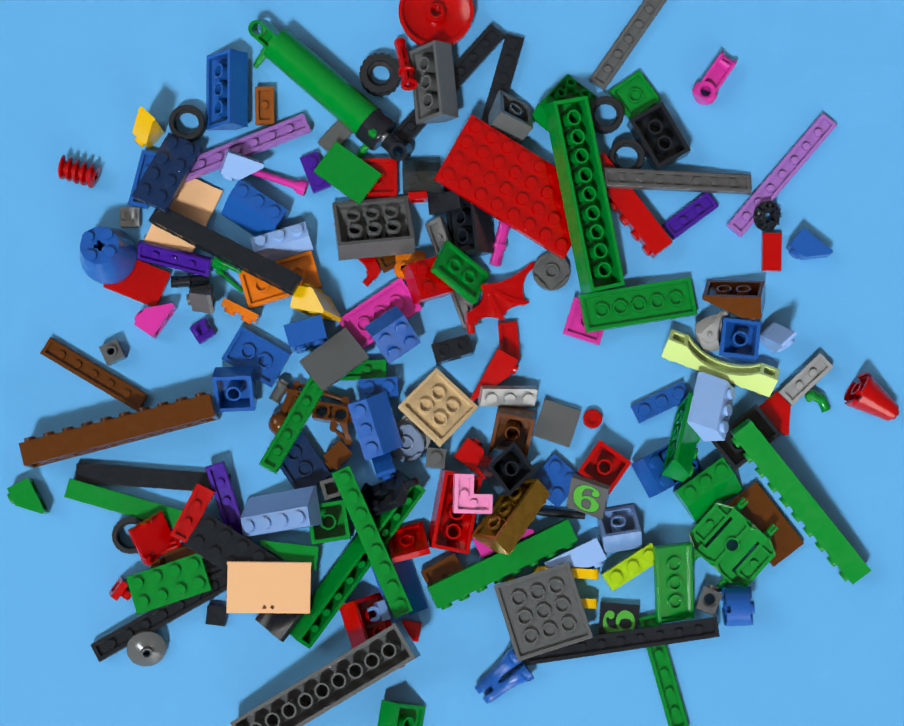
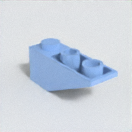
(777, 337)

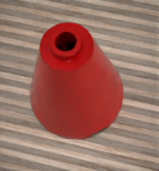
(871, 398)

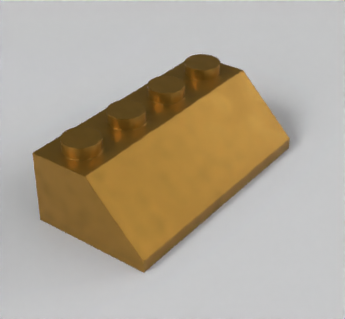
(511, 517)

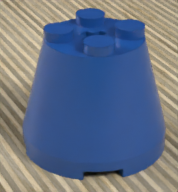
(107, 254)

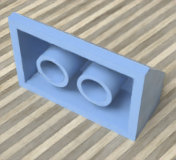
(711, 407)

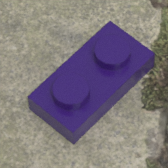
(309, 164)

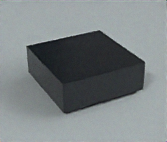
(216, 615)

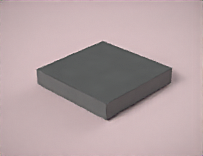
(556, 423)

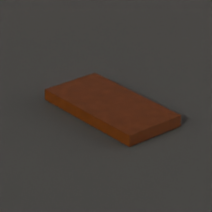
(762, 514)

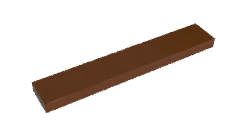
(94, 374)

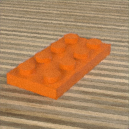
(261, 293)

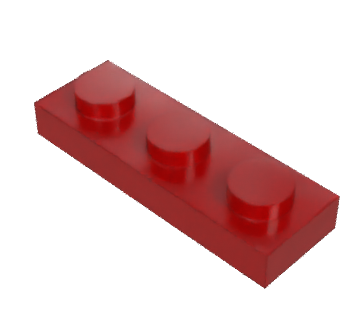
(192, 512)

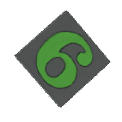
(588, 496)

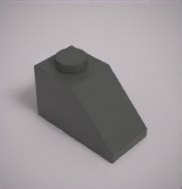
(202, 298)

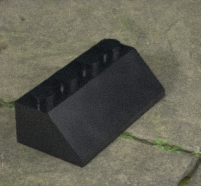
(470, 229)

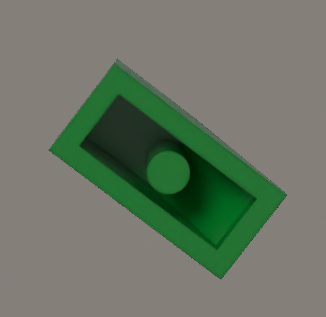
(27, 496)

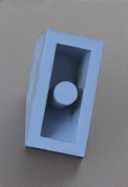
(239, 165)

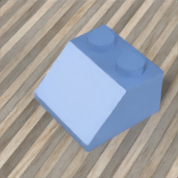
(620, 529)

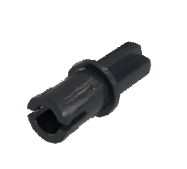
(189, 281)

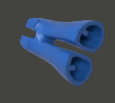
(518, 676)

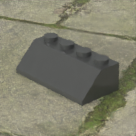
(436, 89)

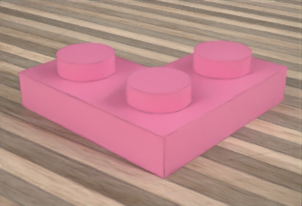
(464, 498)

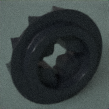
(761, 220)

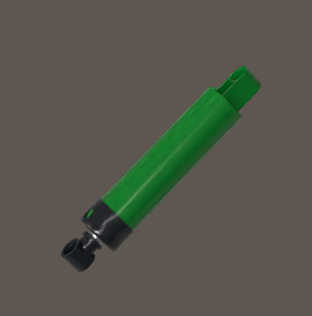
(329, 89)

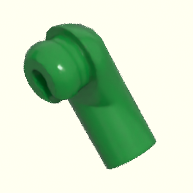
(814, 395)

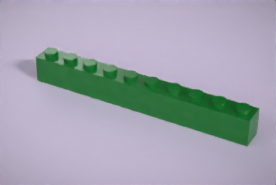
(800, 501)
(348, 573)

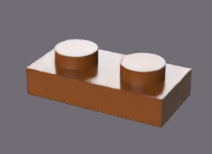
(264, 106)

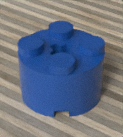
(737, 607)

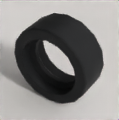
(619, 111)
(176, 113)
(627, 143)
(116, 534)

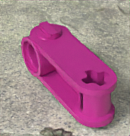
(713, 79)

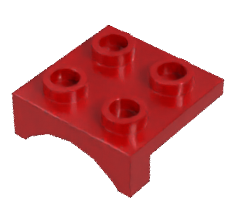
(153, 538)

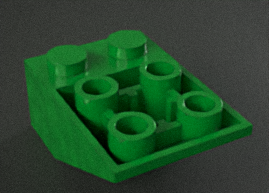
(565, 89)

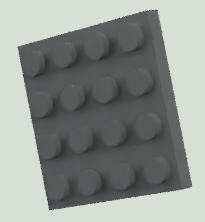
(543, 611)

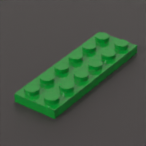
(637, 305)

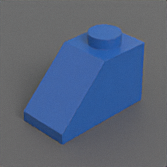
(807, 246)

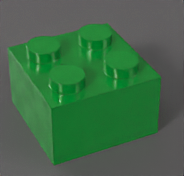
(334, 523)

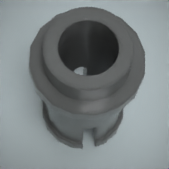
(279, 391)

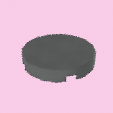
(551, 272)

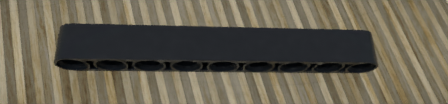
(227, 250)

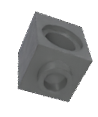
(708, 608)

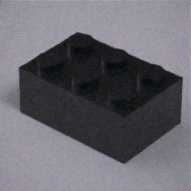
(658, 137)
(728, 448)

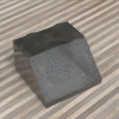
(419, 175)

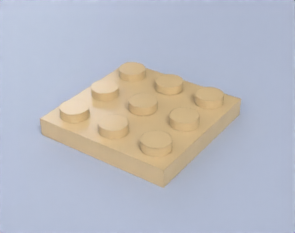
(438, 407)

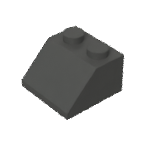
(511, 116)

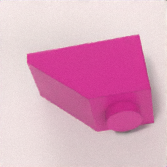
(154, 318)

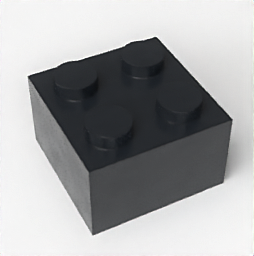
(506, 468)

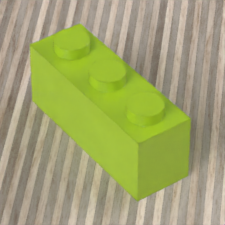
(629, 567)

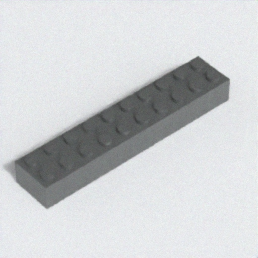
(335, 681)

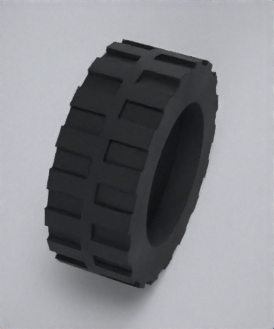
(375, 61)

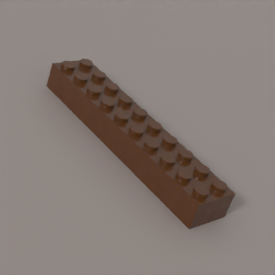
(118, 431)

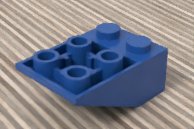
(650, 470)

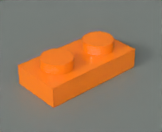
(232, 308)

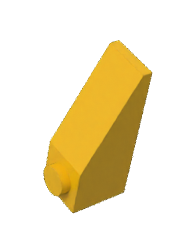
(146, 129)

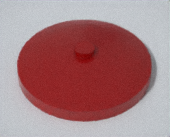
(436, 20)

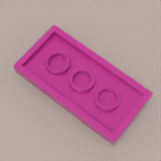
(393, 295)

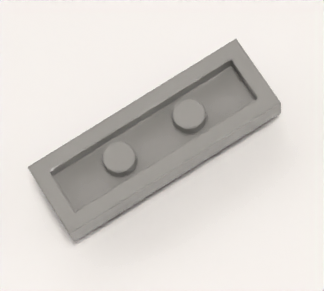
(806, 379)
(507, 395)

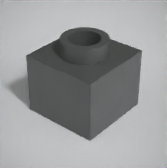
(118, 355)

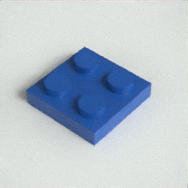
(556, 478)

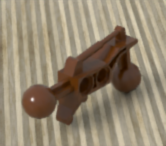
(278, 418)

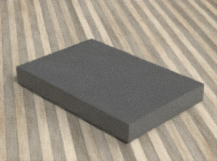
(334, 359)

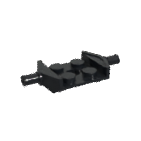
(387, 494)

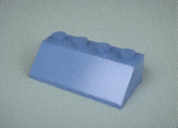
(281, 512)

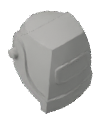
(709, 331)

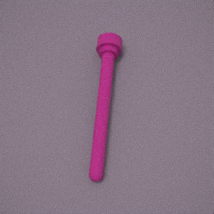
(298, 186)

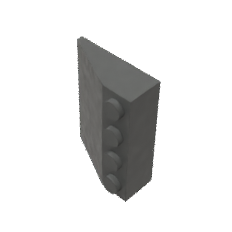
(373, 228)

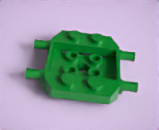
(738, 529)

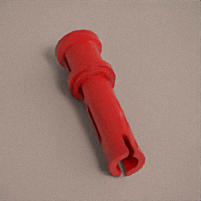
(405, 70)

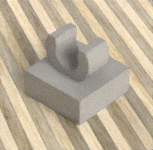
(130, 217)

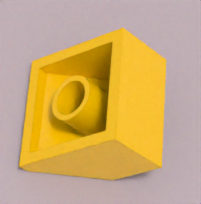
(313, 302)

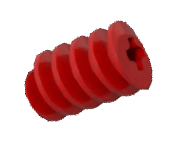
(78, 173)

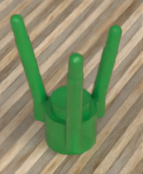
(221, 266)

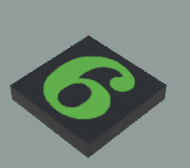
(617, 617)

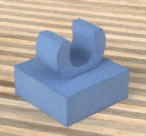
(381, 611)

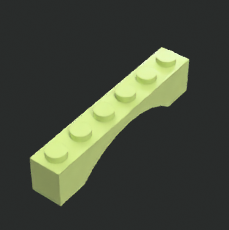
(754, 377)

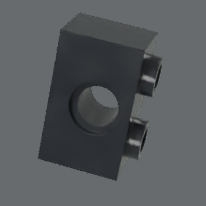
(452, 349)

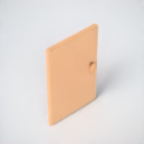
(195, 201)
(268, 587)

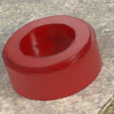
(592, 418)

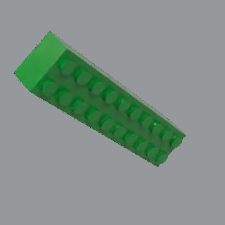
(584, 194)

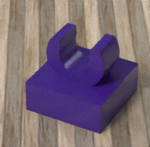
(202, 331)

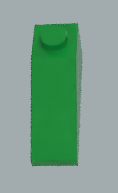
(294, 552)

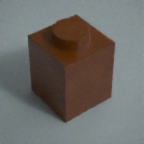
(337, 456)

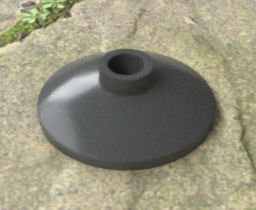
(146, 641)

